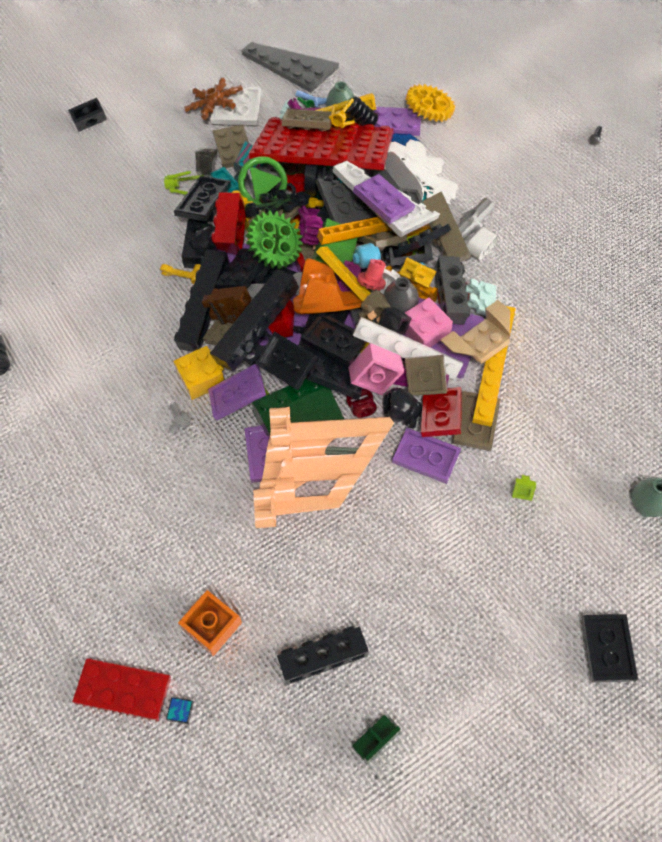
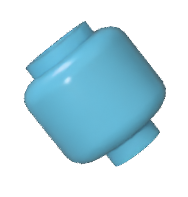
(364, 254)

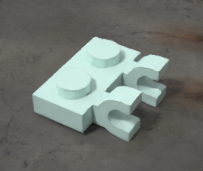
(485, 295)

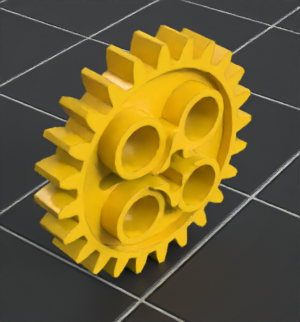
(430, 102)

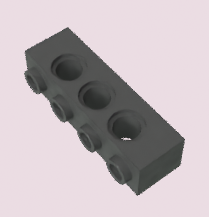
(452, 289)

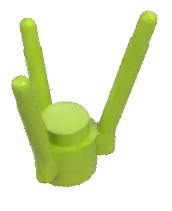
(173, 181)

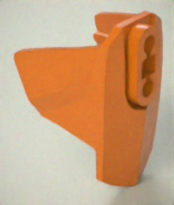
(321, 291)

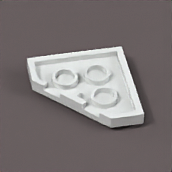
(245, 112)

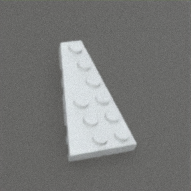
(353, 175)

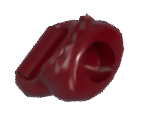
(362, 407)

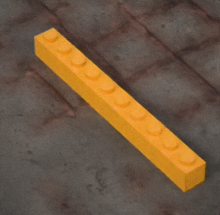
(352, 230)

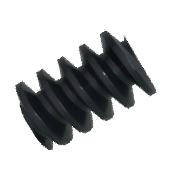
(361, 112)

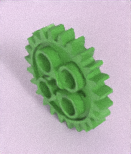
(259, 236)

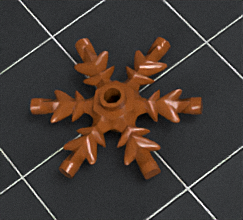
(213, 97)

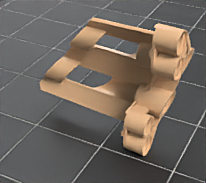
(298, 456)

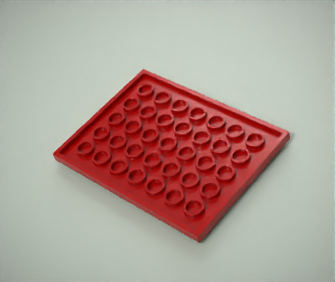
(360, 145)

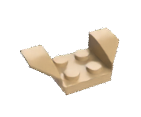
(486, 337)

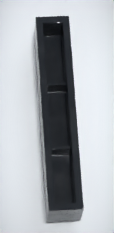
(196, 317)
(254, 320)

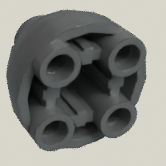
(402, 294)

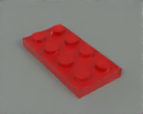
(122, 689)

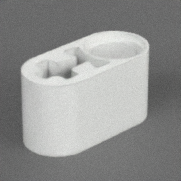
(482, 243)

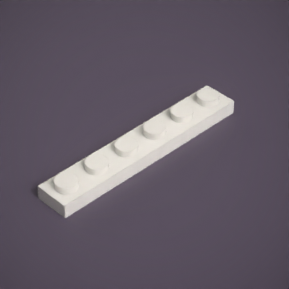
(401, 345)

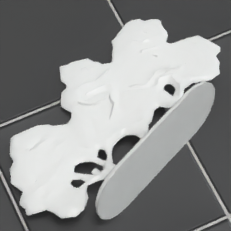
(418, 165)

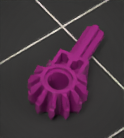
(309, 226)

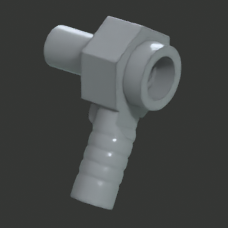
(181, 418)

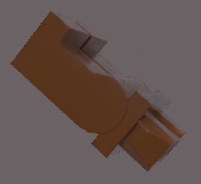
(227, 303)

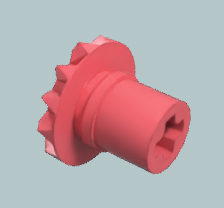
(373, 276)

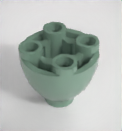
(339, 94)
(648, 497)

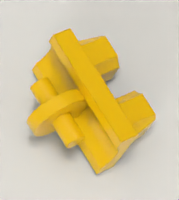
(417, 272)

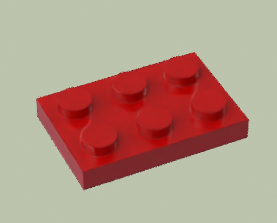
(442, 413)

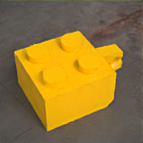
(198, 372)

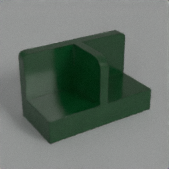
(376, 739)

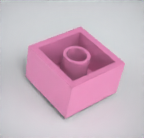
(428, 323)
(376, 369)

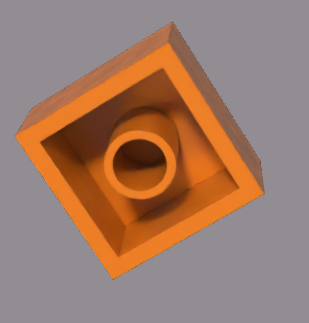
(210, 622)

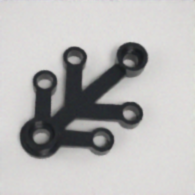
(284, 200)

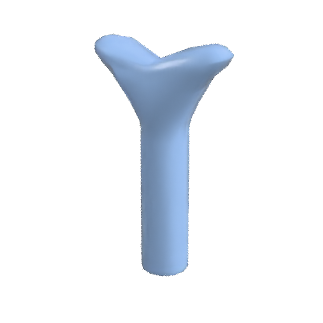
(317, 100)

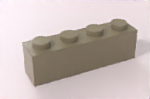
(451, 241)

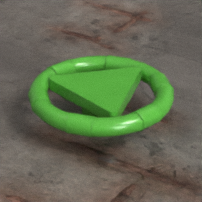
(261, 180)

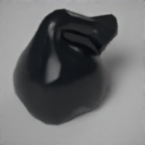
(401, 406)

